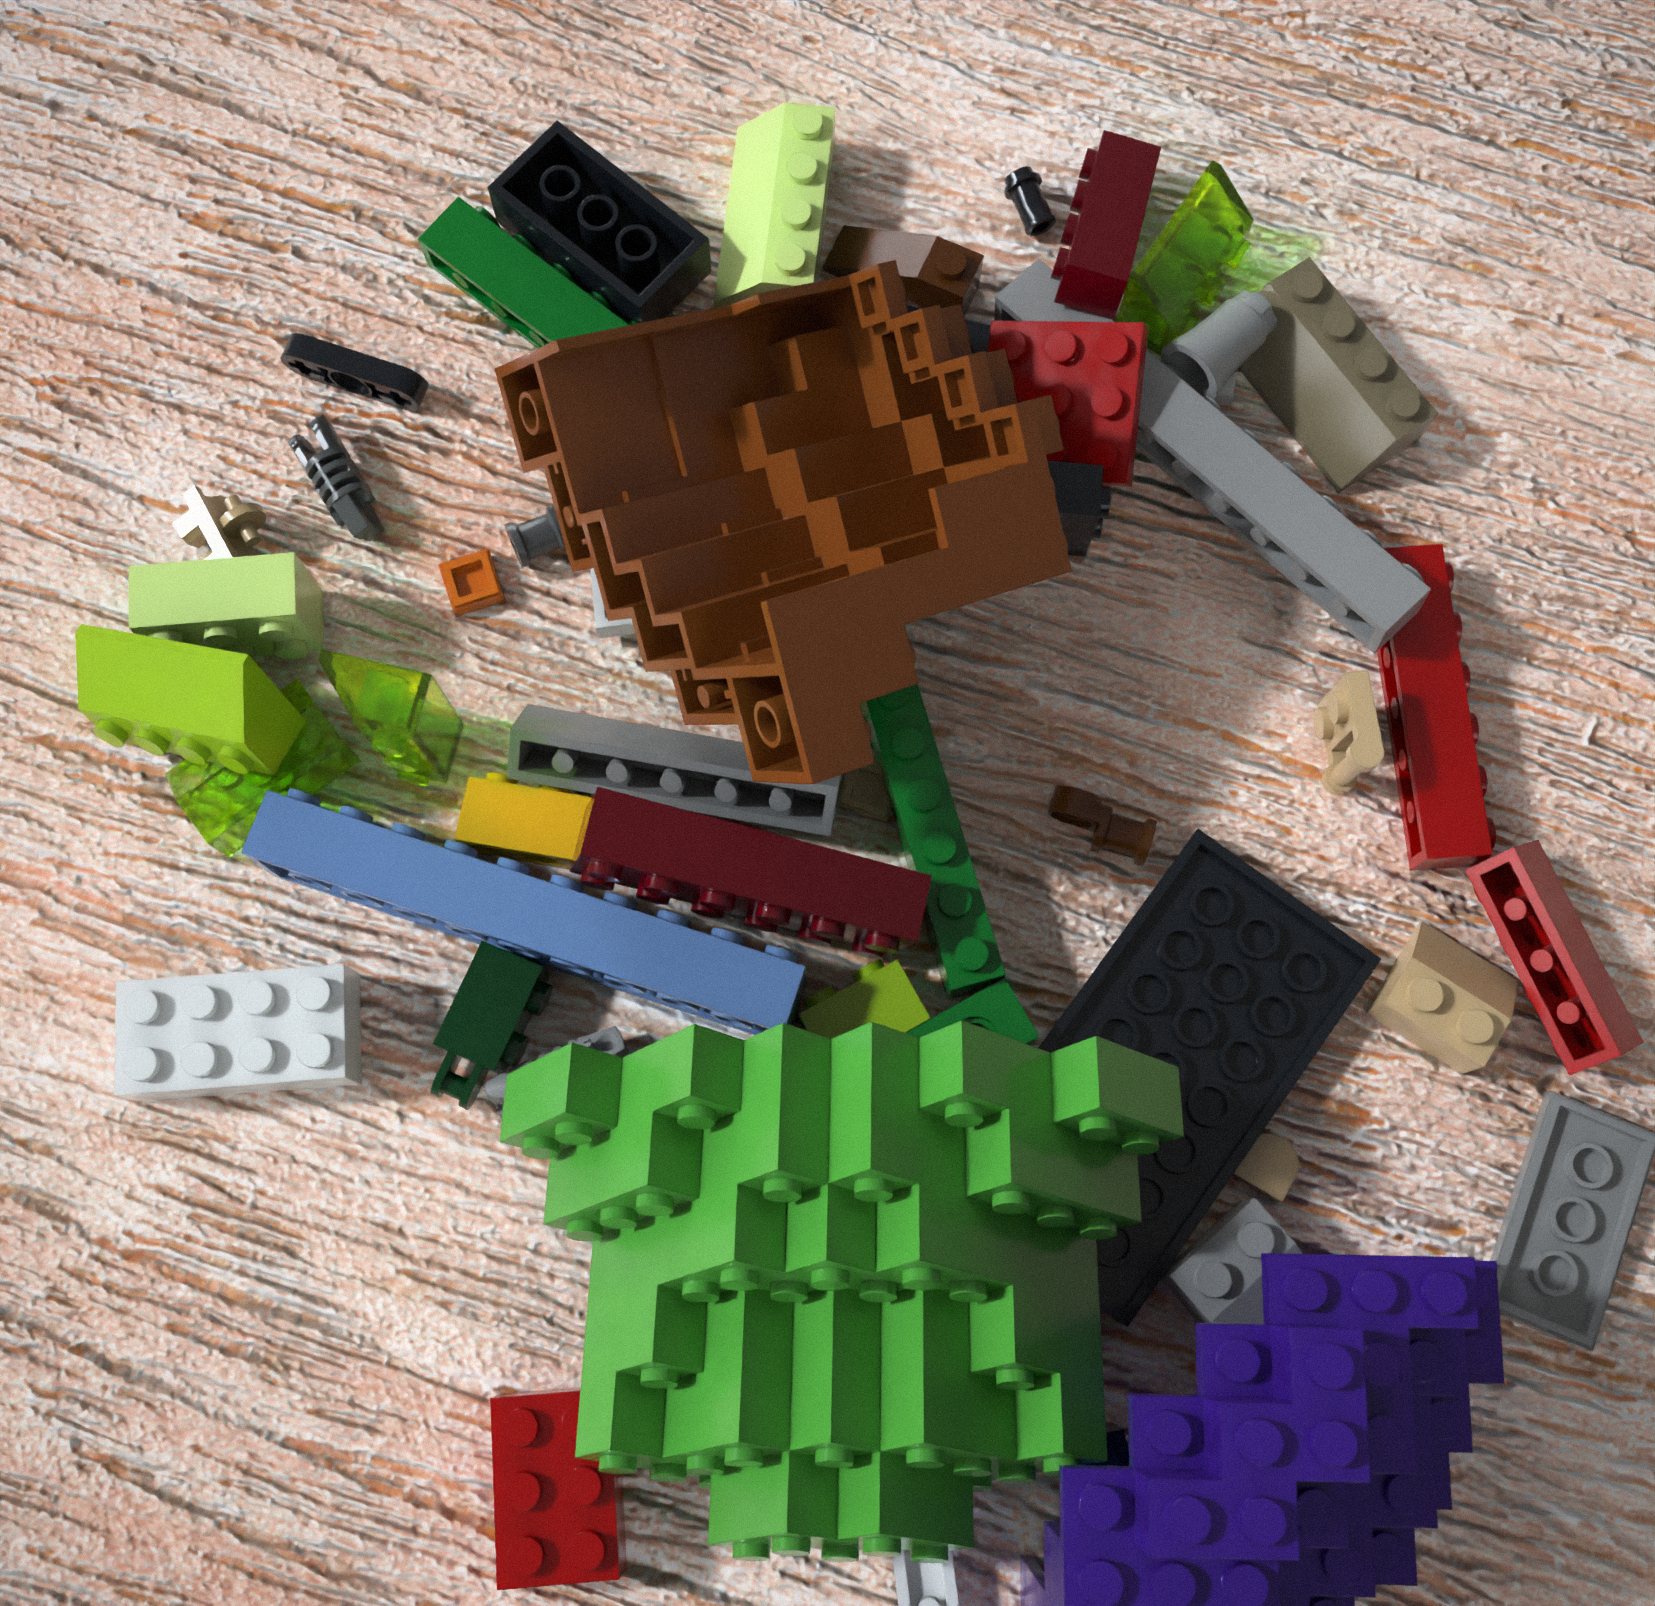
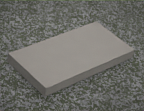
(1570, 1219)

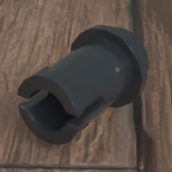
(1026, 194)

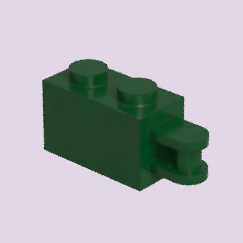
(489, 1020)

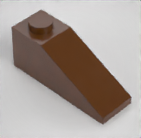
(928, 265)

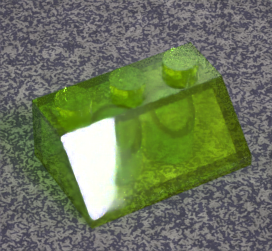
(1189, 260)
(399, 714)
(226, 802)

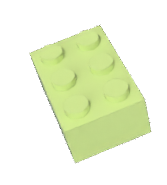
(230, 604)

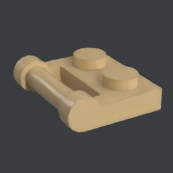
(1350, 731)

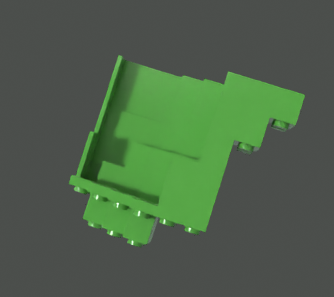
(843, 1266)

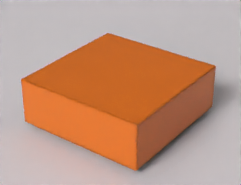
(472, 582)

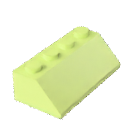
(776, 202)

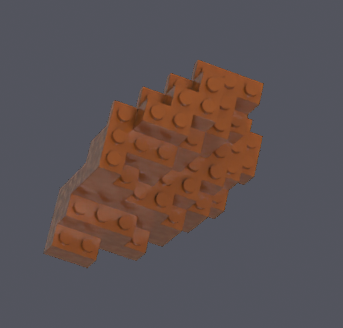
(790, 496)

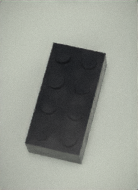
(600, 226)

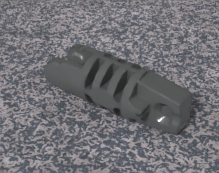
(338, 480)

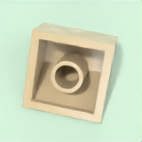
(1446, 1000)

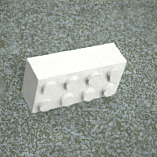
(237, 1033)

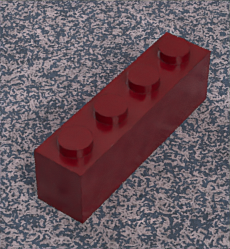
(1107, 224)

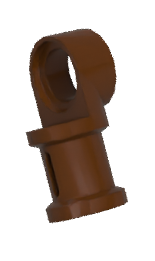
(1110, 830)

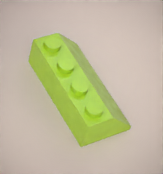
(183, 700)

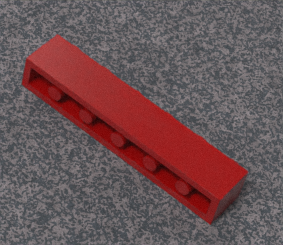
(1433, 728)

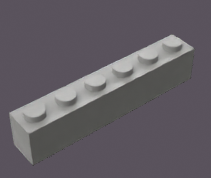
(662, 767)

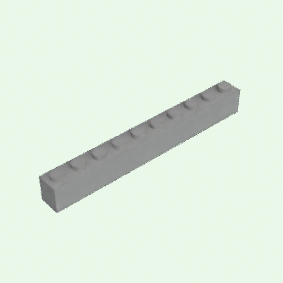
(1250, 488)

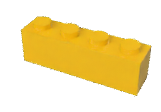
(521, 820)

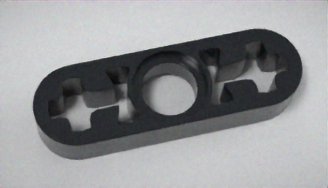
(354, 372)

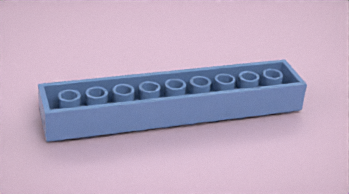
(525, 915)

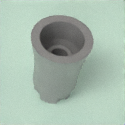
(1221, 342)

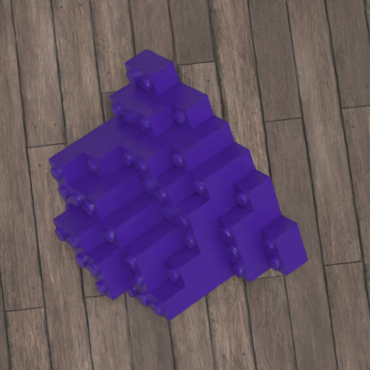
(1297, 1453)

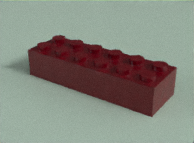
(748, 874)

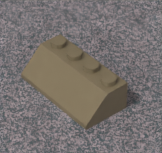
(1333, 380)

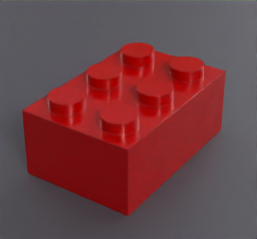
(551, 1510)

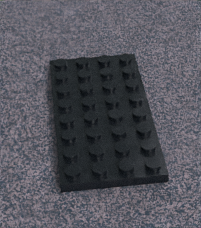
(1238, 996)

